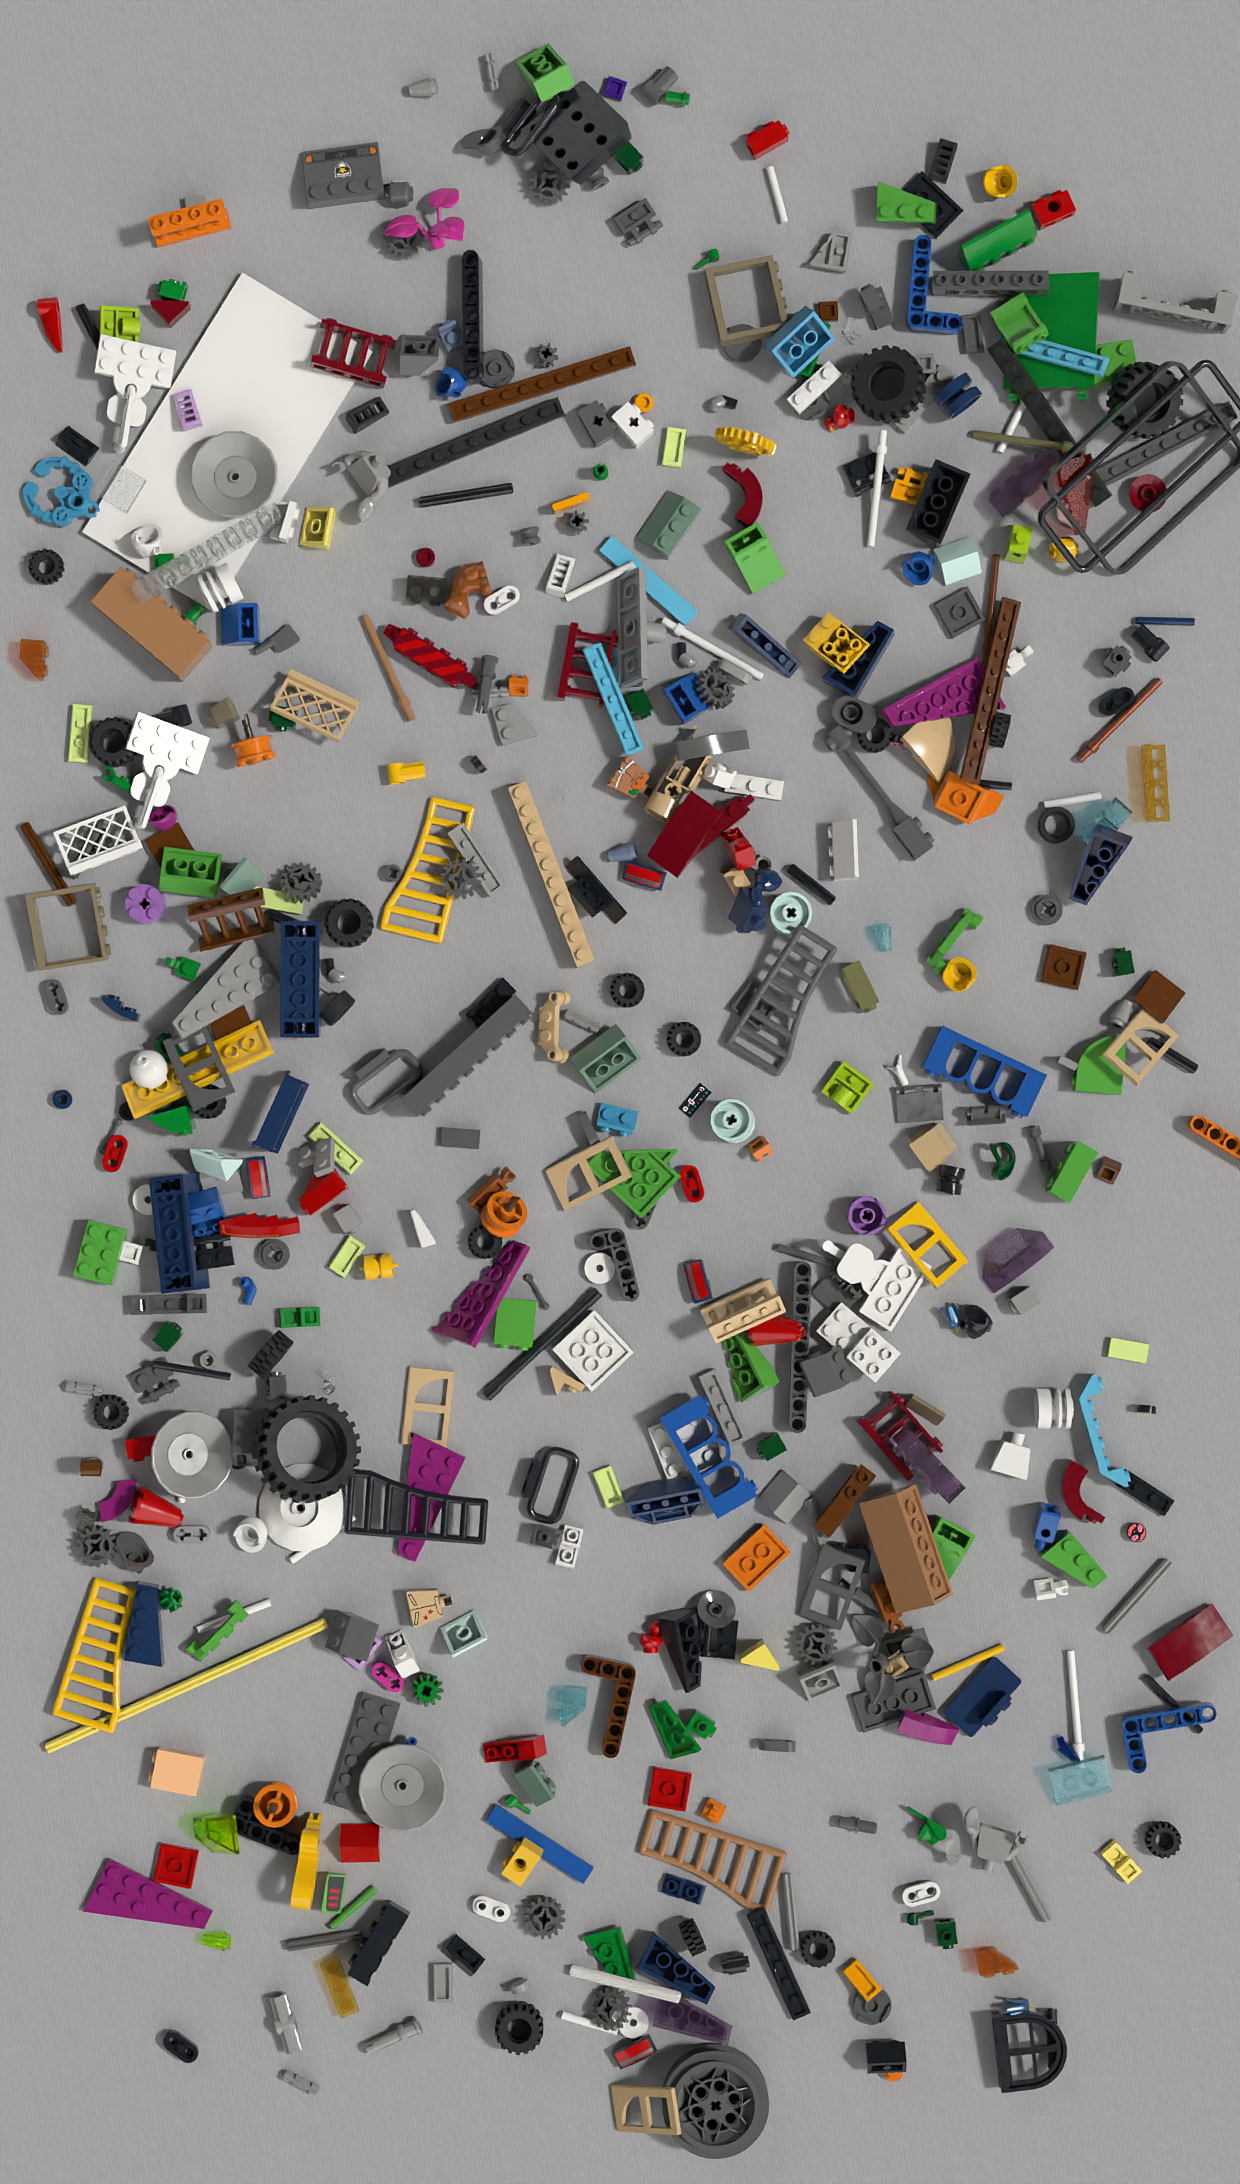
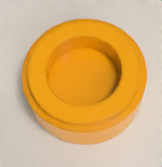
(644, 402)

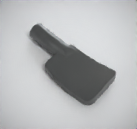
(281, 641)

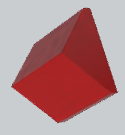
(359, 1842)

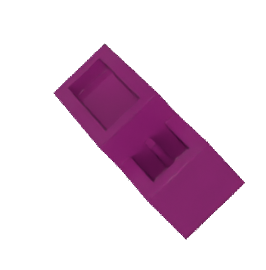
(927, 1728)

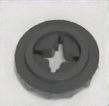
(1056, 911)
(277, 1245)

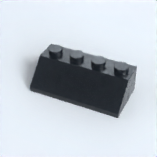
(937, 503)

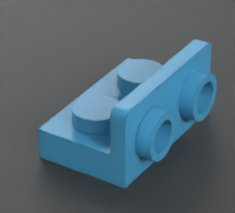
(617, 1118)

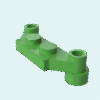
(969, 918)
(200, 1650)

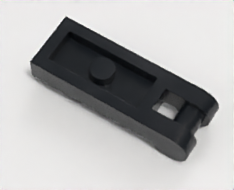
(491, 1002)

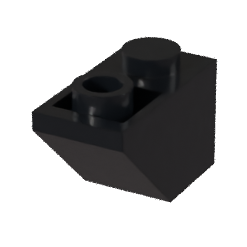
(859, 1550)

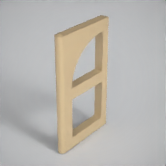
(1141, 1021)
(559, 1172)
(416, 1380)
(624, 2093)

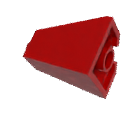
(322, 1191)

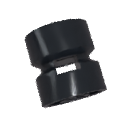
(948, 1186)

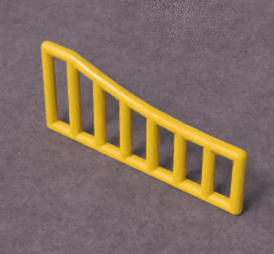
(411, 873)
(115, 1667)

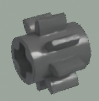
(543, 349)
(581, 519)

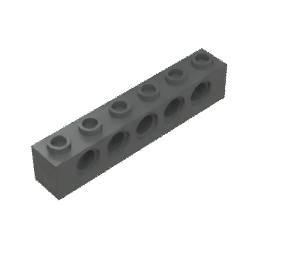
(990, 283)

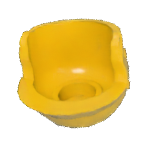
(1000, 181)
(959, 974)

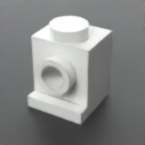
(719, 775)

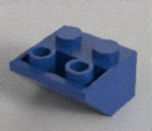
(240, 624)
(686, 698)
(206, 1212)

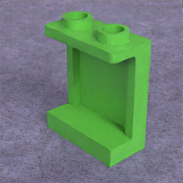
(1019, 324)
(515, 1323)

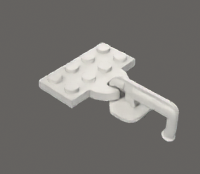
(135, 366)
(164, 746)
(888, 1284)

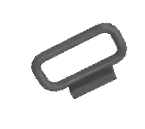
(375, 1066)

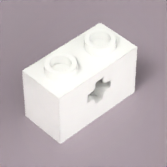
(635, 435)

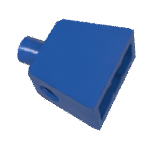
(1046, 1518)

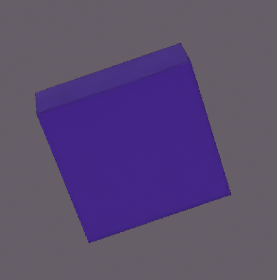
(615, 88)

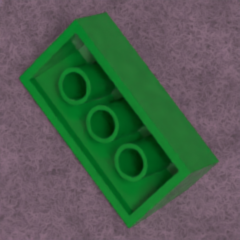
(998, 242)

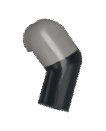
(722, 400)
(684, 658)
(333, 973)

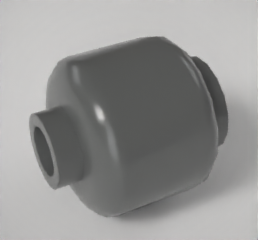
(399, 193)

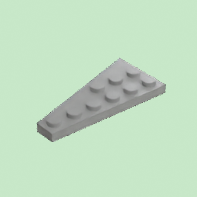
(233, 985)

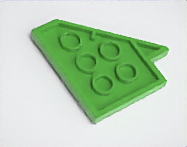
(649, 1179)

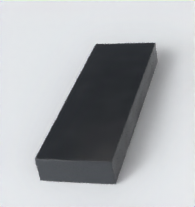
(1147, 1494)

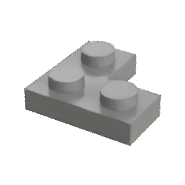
(319, 1154)

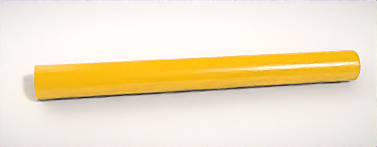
(968, 1662)

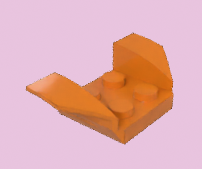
(962, 798)

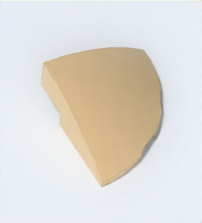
(932, 746)

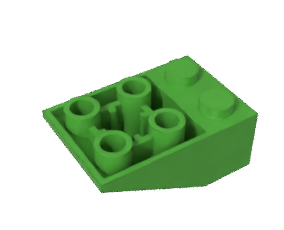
(754, 558)
(951, 1543)

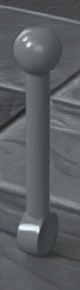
(118, 1122)
(545, 1306)

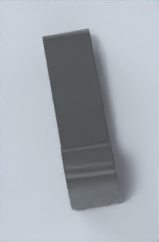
(619, 1265)

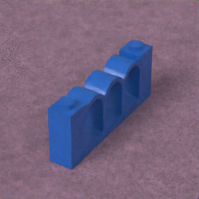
(1029, 1086)
(734, 1495)

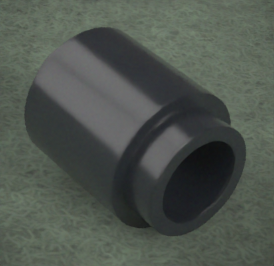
(735, 1963)

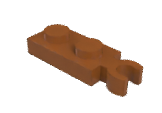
(492, 1186)
(885, 1608)

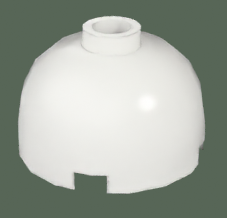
(148, 1069)

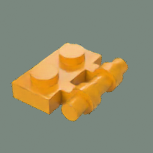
(906, 491)

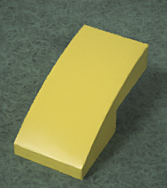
(1121, 1861)

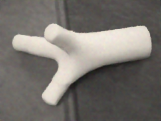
(898, 1070)

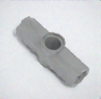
(285, 2023)

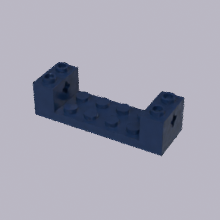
(300, 979)
(175, 1233)

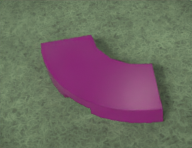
(119, 1501)

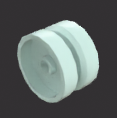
(790, 902)
(724, 1113)

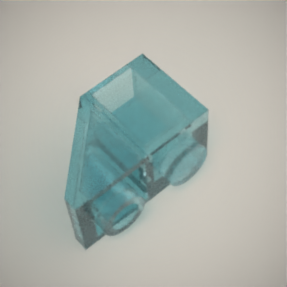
(573, 1703)

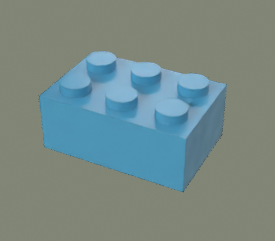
(799, 341)

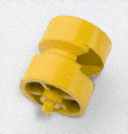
(379, 1266)

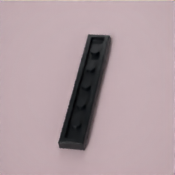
(778, 1963)

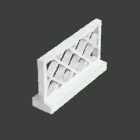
(102, 857)

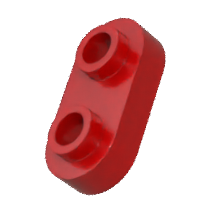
(114, 1153)
(692, 1183)

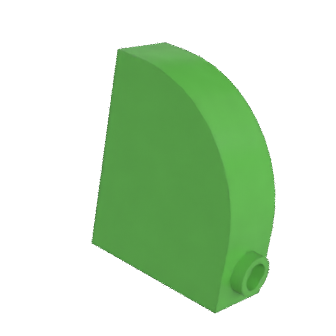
(1097, 1074)

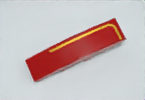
(251, 1227)

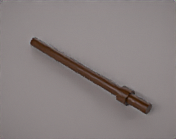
(990, 608)

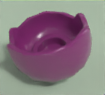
(163, 817)

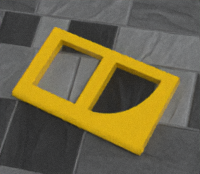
(920, 1217)

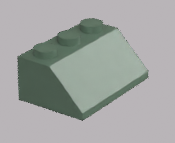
(669, 524)
(605, 1058)

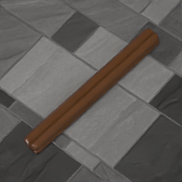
(47, 862)

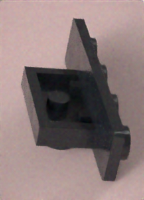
(592, 893)

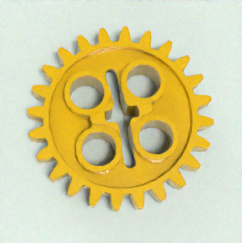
(745, 441)

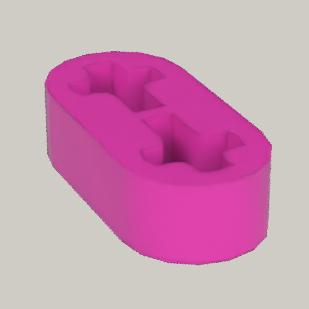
(391, 1673)

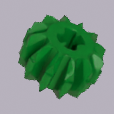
(424, 1696)

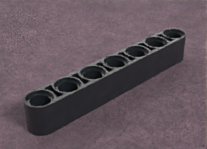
(468, 309)

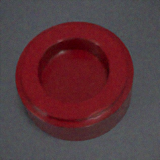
(425, 557)

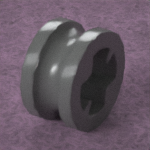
(399, 873)

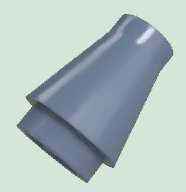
(623, 853)

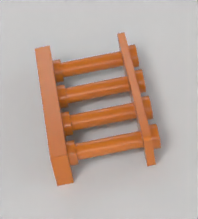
(189, 223)

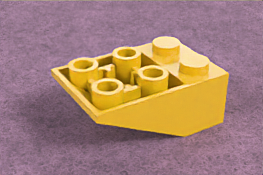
(835, 643)

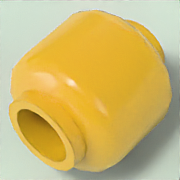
(1070, 544)

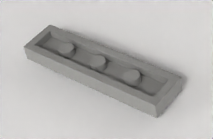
(934, 384)
(469, 848)
(723, 1407)

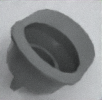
(485, 140)
(854, 714)
(134, 1551)

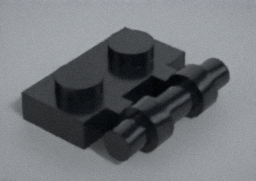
(216, 1257)

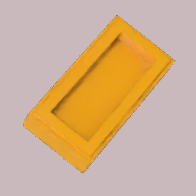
(571, 502)
(862, 1980)

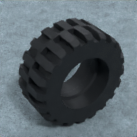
(876, 363)
(1127, 382)

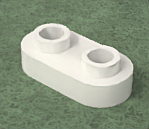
(501, 600)
(921, 1894)
(491, 1908)

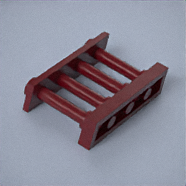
(357, 371)
(572, 653)
(882, 1438)

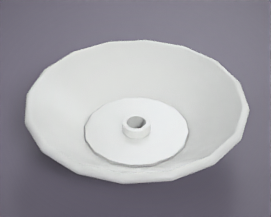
(304, 1529)

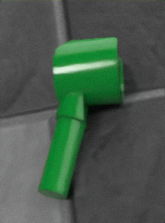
(713, 257)
(512, 1800)

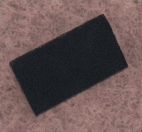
(77, 446)
(463, 1955)

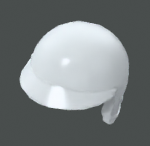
(251, 1534)

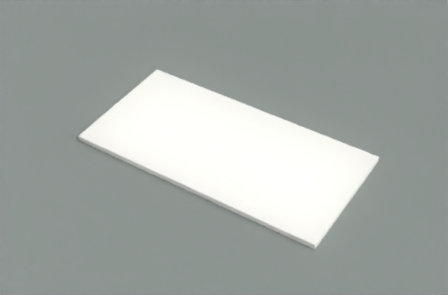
(245, 378)

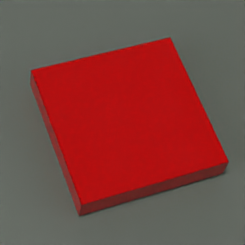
(669, 1789)
(176, 1865)

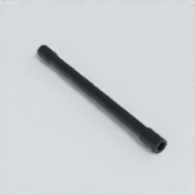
(589, 1300)

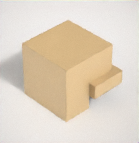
(932, 1146)

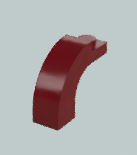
(752, 489)
(1070, 1490)

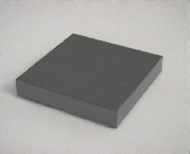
(959, 612)
(745, 997)

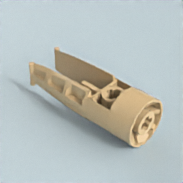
(663, 806)

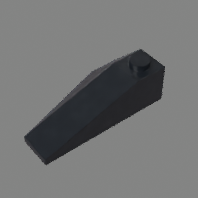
(681, 1637)

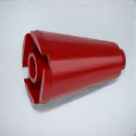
(776, 1331)
(154, 1510)

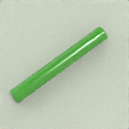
(353, 1907)

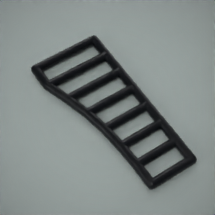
(408, 1492)

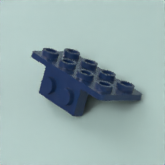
(983, 1697)

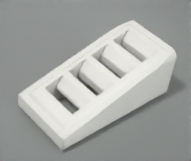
(560, 587)
(423, 1233)

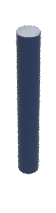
(1165, 621)

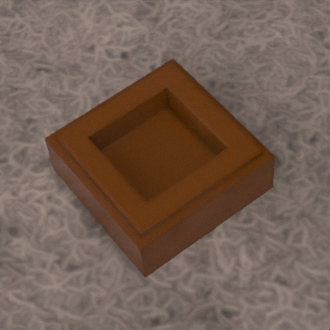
(828, 311)

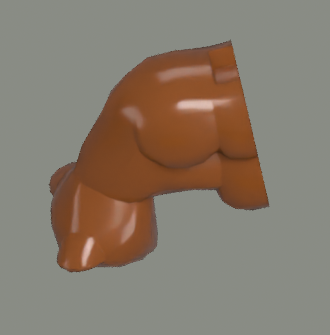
(467, 580)

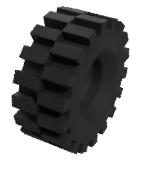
(270, 1354)

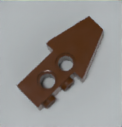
(844, 1501)

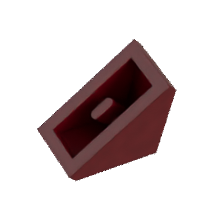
(171, 311)

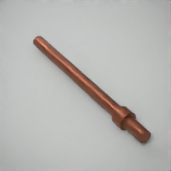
(1093, 746)

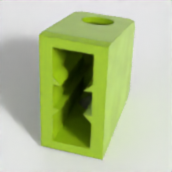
(1018, 543)

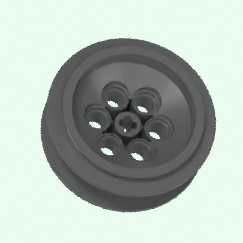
(741, 2076)

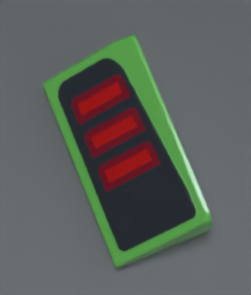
(334, 1893)

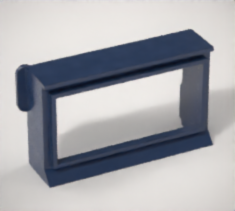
(281, 1114)

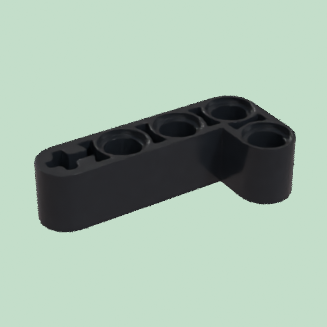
(264, 1838)

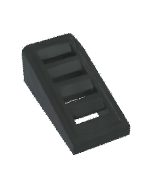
(948, 145)
(364, 409)

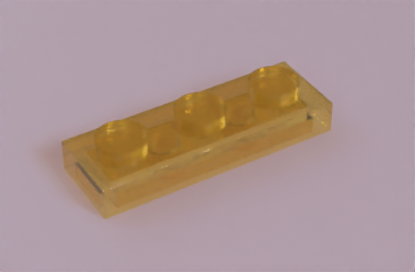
(339, 1986)

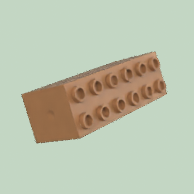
(153, 625)
(906, 1549)

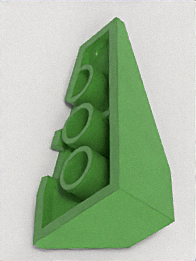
(750, 1368)

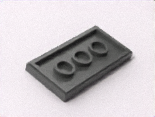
(910, 1694)

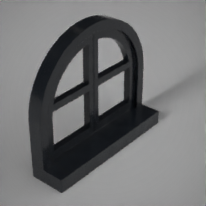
(1003, 2052)

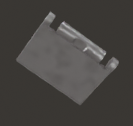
(919, 1104)

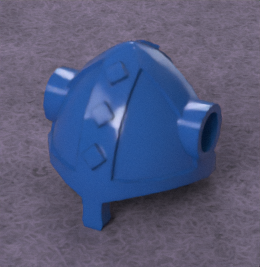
(450, 383)
(918, 568)

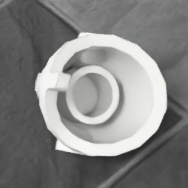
(147, 540)

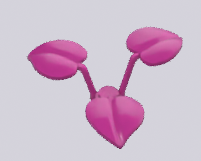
(449, 228)

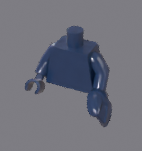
(749, 907)

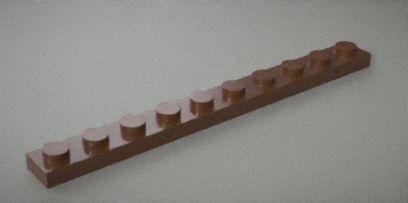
(542, 384)
(990, 691)

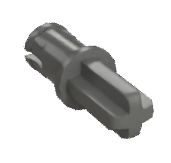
(857, 1825)

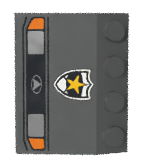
(343, 175)

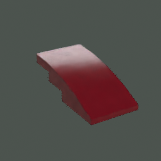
(684, 834)
(1190, 1642)

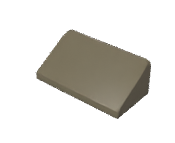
(925, 1410)

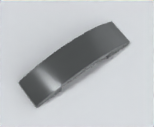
(712, 745)
(168, 1304)

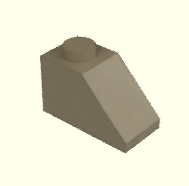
(224, 713)

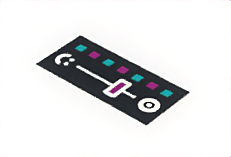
(695, 1100)

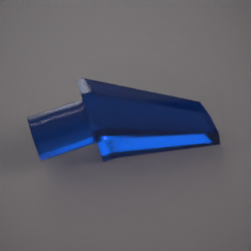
(1066, 1750)

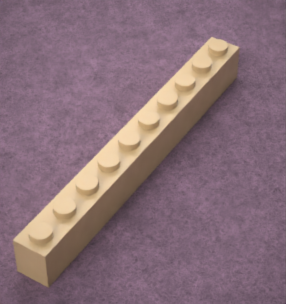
(551, 874)

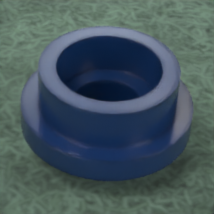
(56, 1099)

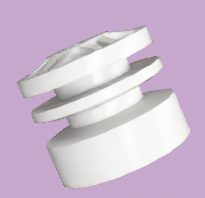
(220, 587)
(1053, 1408)

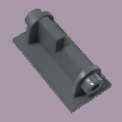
(979, 1116)

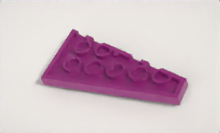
(942, 699)
(482, 1299)
(432, 1470)
(136, 1896)

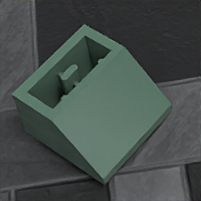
(535, 1783)

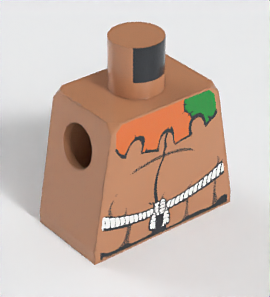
(630, 780)

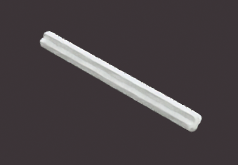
(625, 1983)

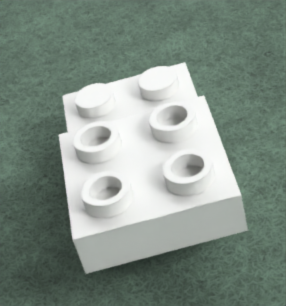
(858, 1341)

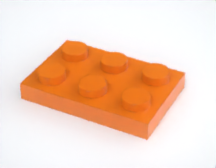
(756, 1557)

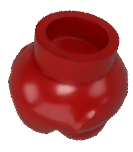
(841, 418)
(652, 1641)

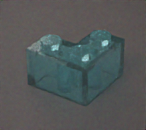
(1110, 815)

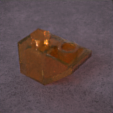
(33, 655)
(993, 1961)

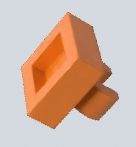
(518, 686)
(759, 1148)
(713, 1810)

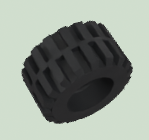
(97, 742)
(342, 907)
(513, 2043)

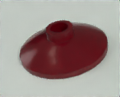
(1148, 483)

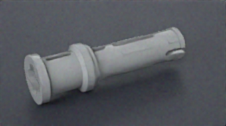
(402, 2033)

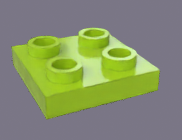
(120, 322)
(847, 1087)

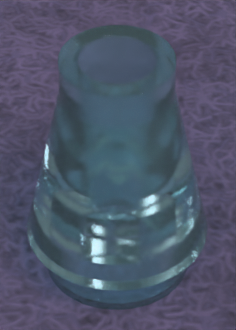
(883, 936)

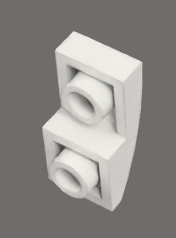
(569, 1547)

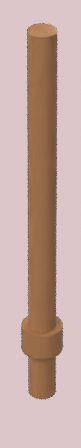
(403, 701)

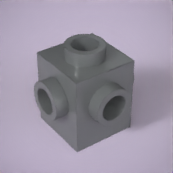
(1112, 665)

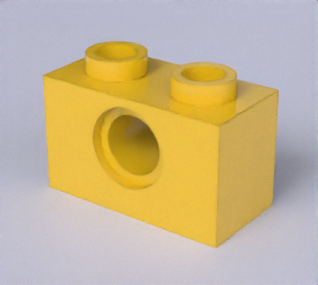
(517, 1871)

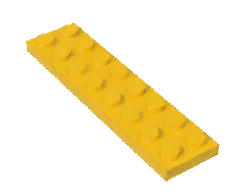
(235, 1051)

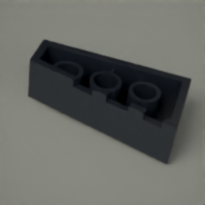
(378, 1942)

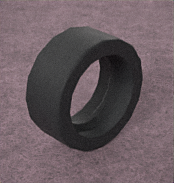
(1070, 825)
(337, 1008)

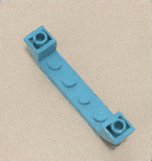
(1118, 1475)

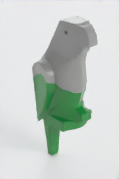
(938, 1838)

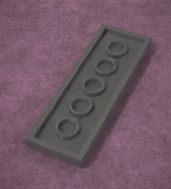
(368, 1736)

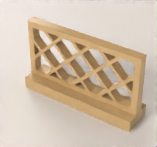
(308, 686)

